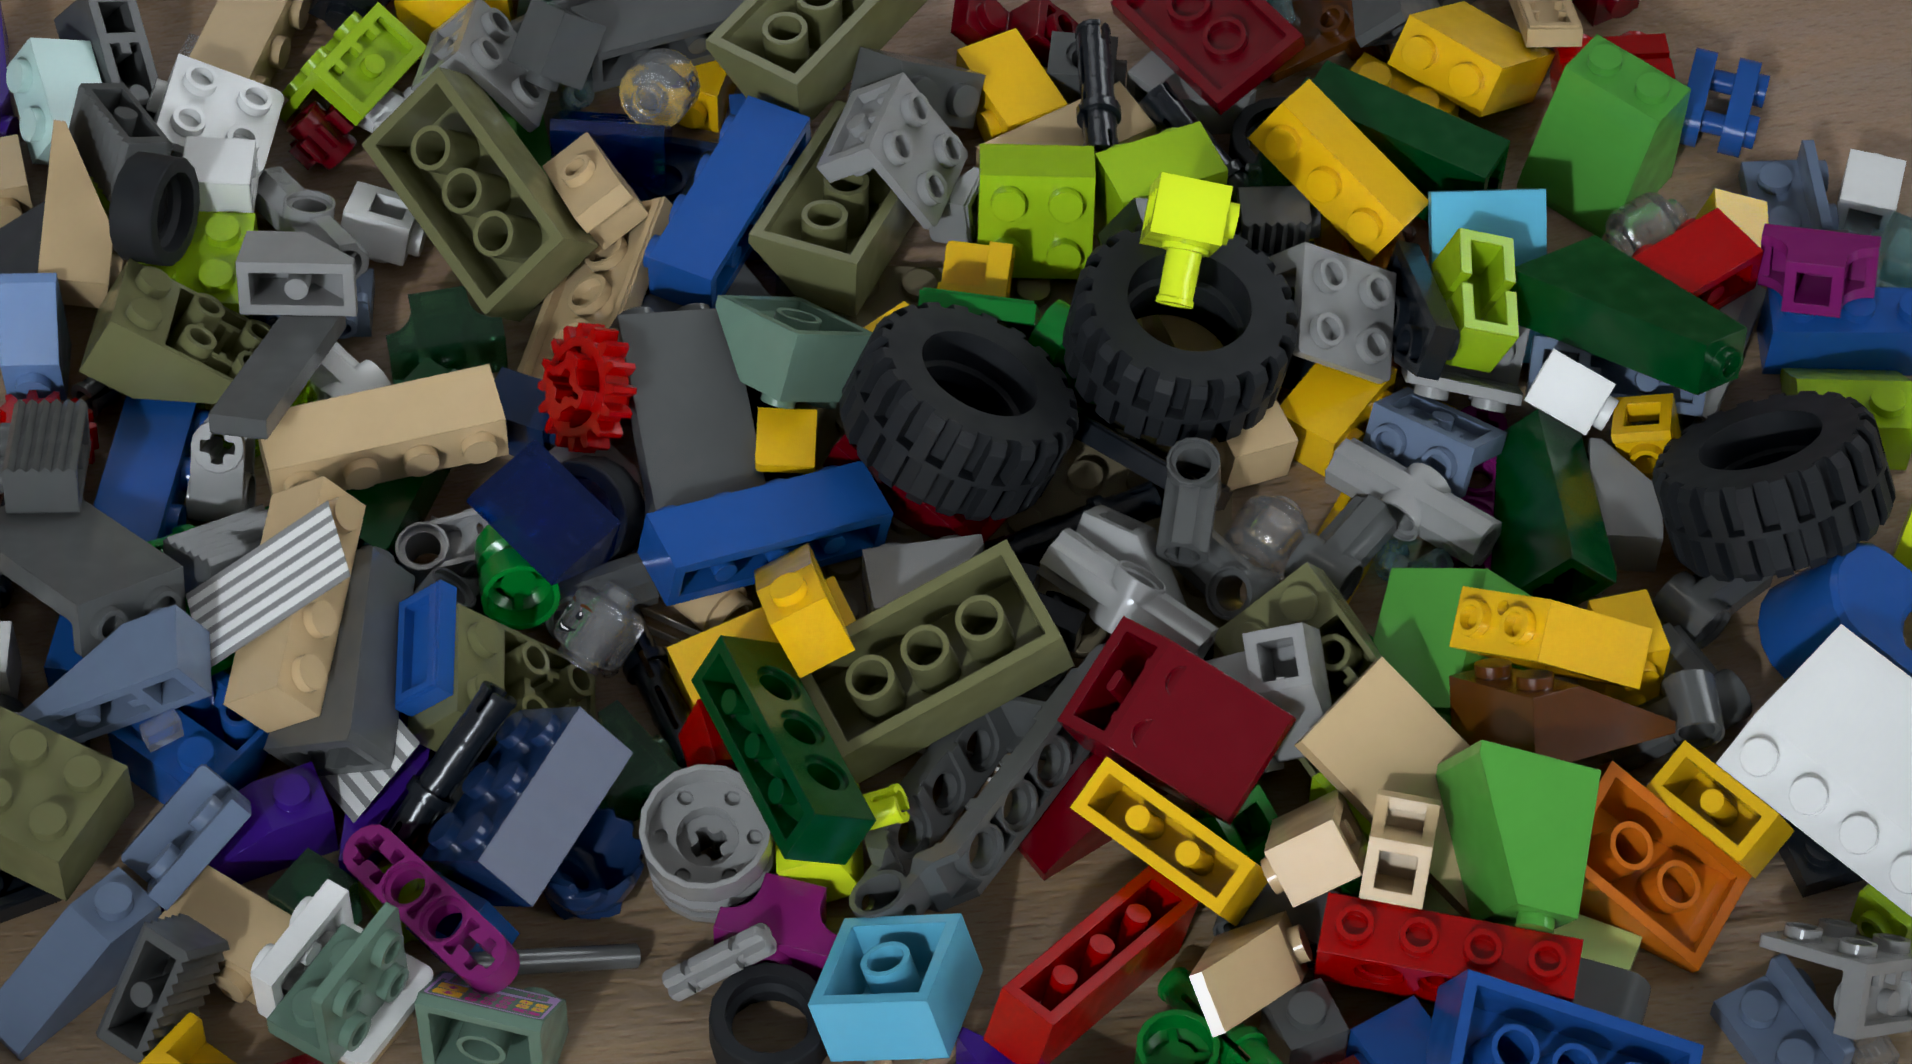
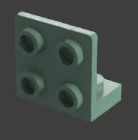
(344, 989)

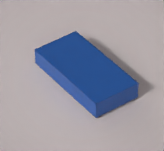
(426, 648)

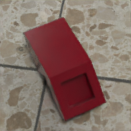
(1034, 20)

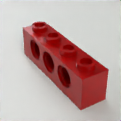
(1419, 949)

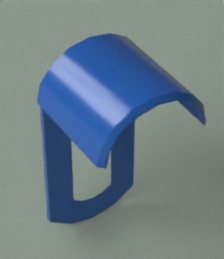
(1860, 590)

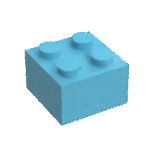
(896, 988)

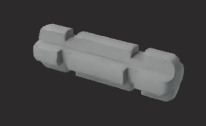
(719, 962)

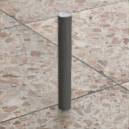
(571, 958)

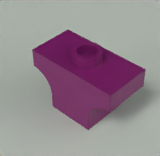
(1818, 268)
(796, 919)

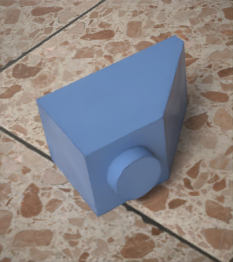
(33, 335)

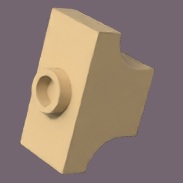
(595, 191)
(1400, 849)

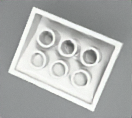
(1839, 759)

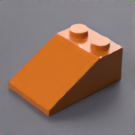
(1656, 873)

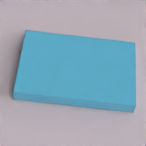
(1500, 212)

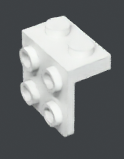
(214, 104)
(309, 930)

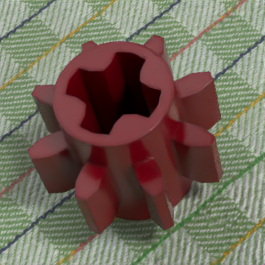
(320, 136)

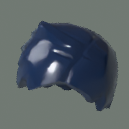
(597, 869)

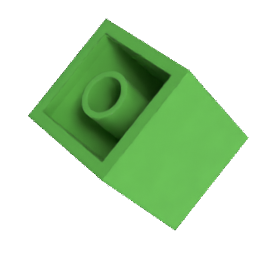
(1606, 135)
(1419, 624)
(1519, 832)

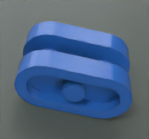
(1746, 90)

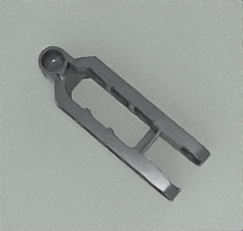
(940, 875)

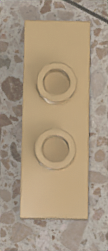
(1548, 23)

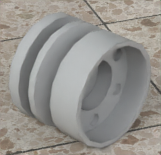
(699, 811)

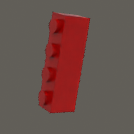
(1091, 969)

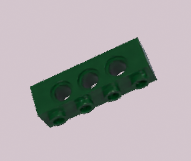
(783, 751)

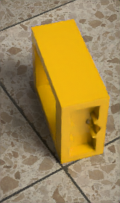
(1551, 637)

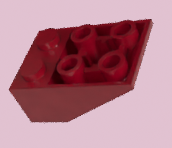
(1175, 720)

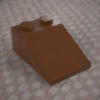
(1544, 713)

